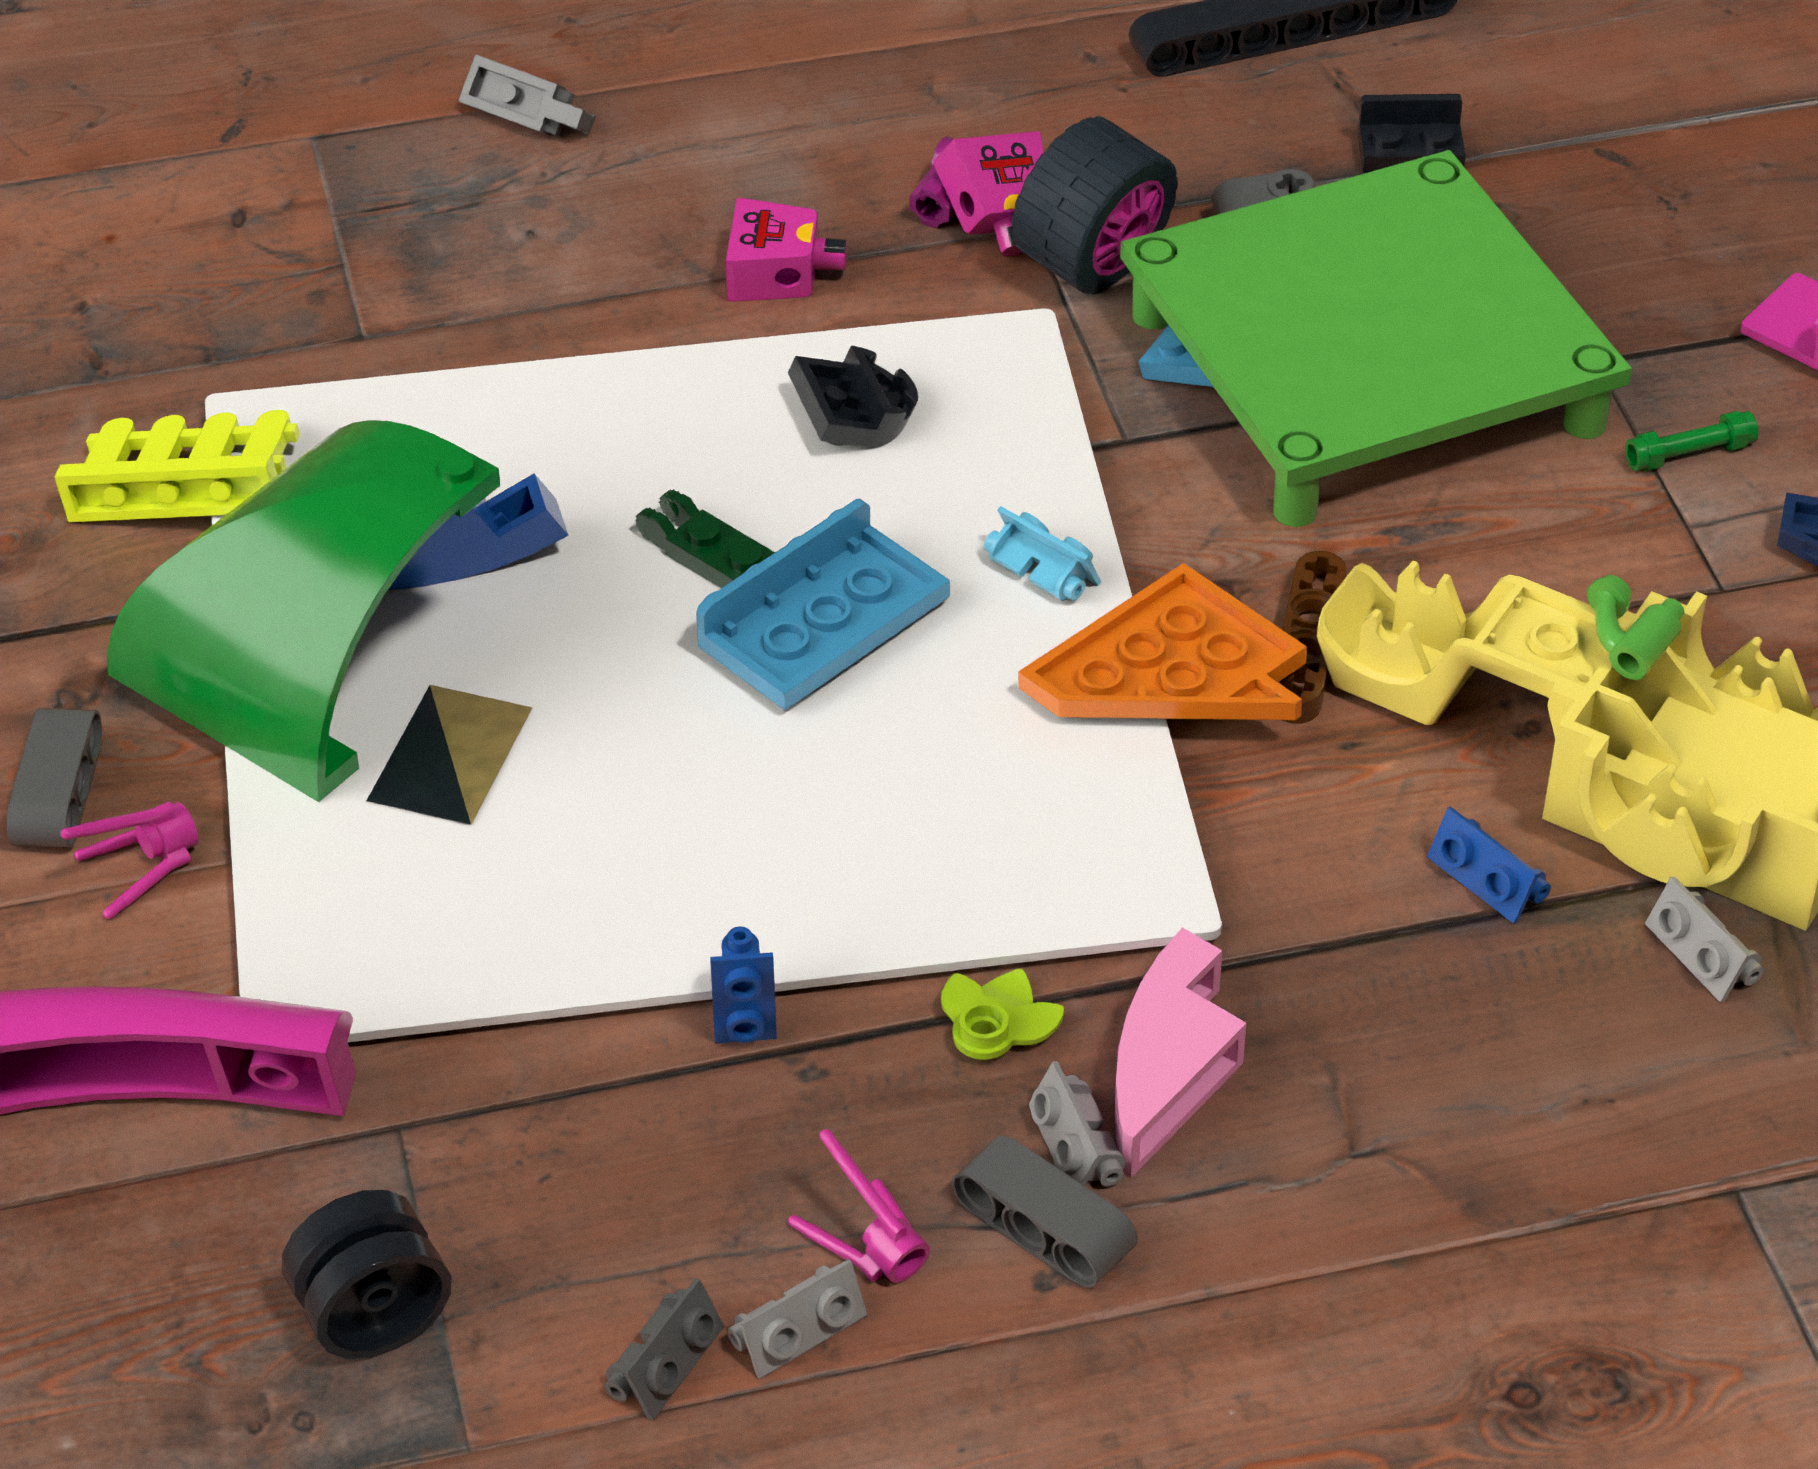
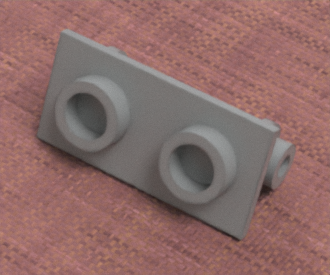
(1702, 941)
(1065, 1117)
(799, 1319)

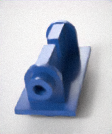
(1486, 866)
(743, 990)

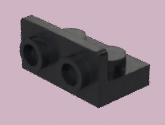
(1408, 128)

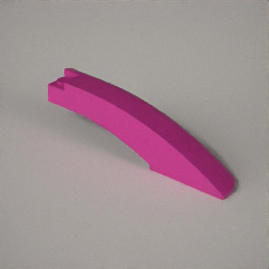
(170, 1044)

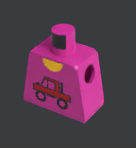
(985, 180)
(777, 251)

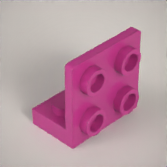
(1788, 320)

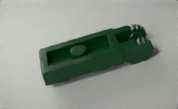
(701, 540)

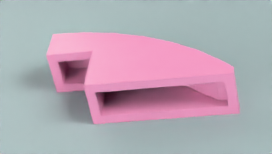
(1172, 1048)

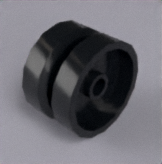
(366, 1274)

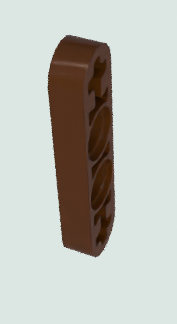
(1303, 599)

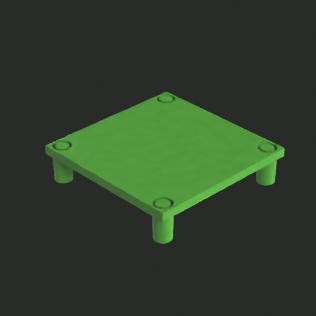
(1372, 321)

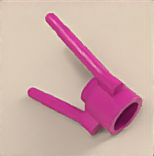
(160, 831)
(890, 1239)

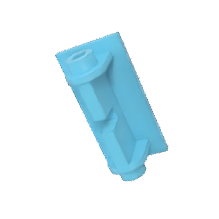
(1061, 563)

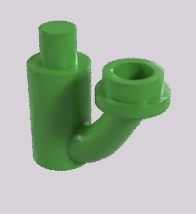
(1646, 640)

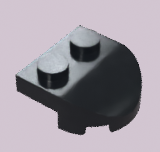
(854, 398)

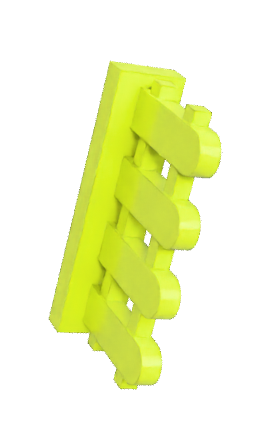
(172, 486)

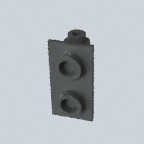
(673, 1345)

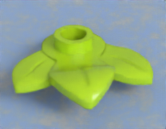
(997, 1014)

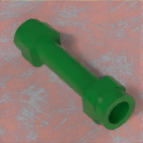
(1733, 430)

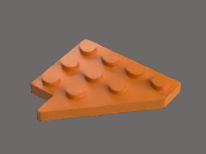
(1171, 655)

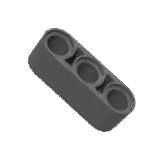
(54, 776)
(1045, 1211)

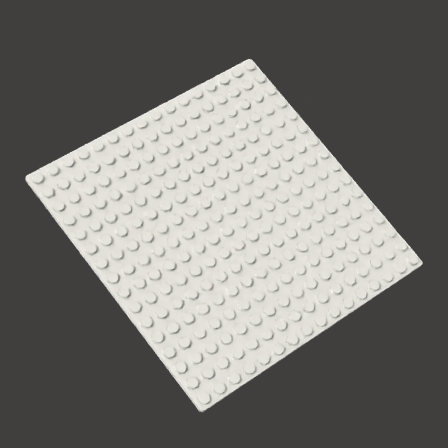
(654, 794)

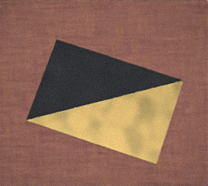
(449, 754)

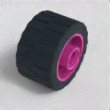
(1087, 198)

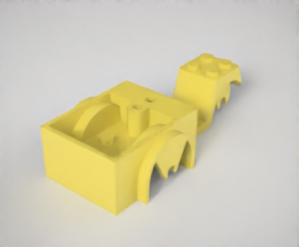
(1667, 771)

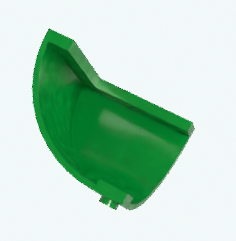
(270, 601)

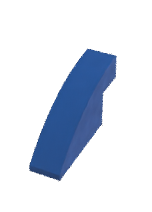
(487, 536)

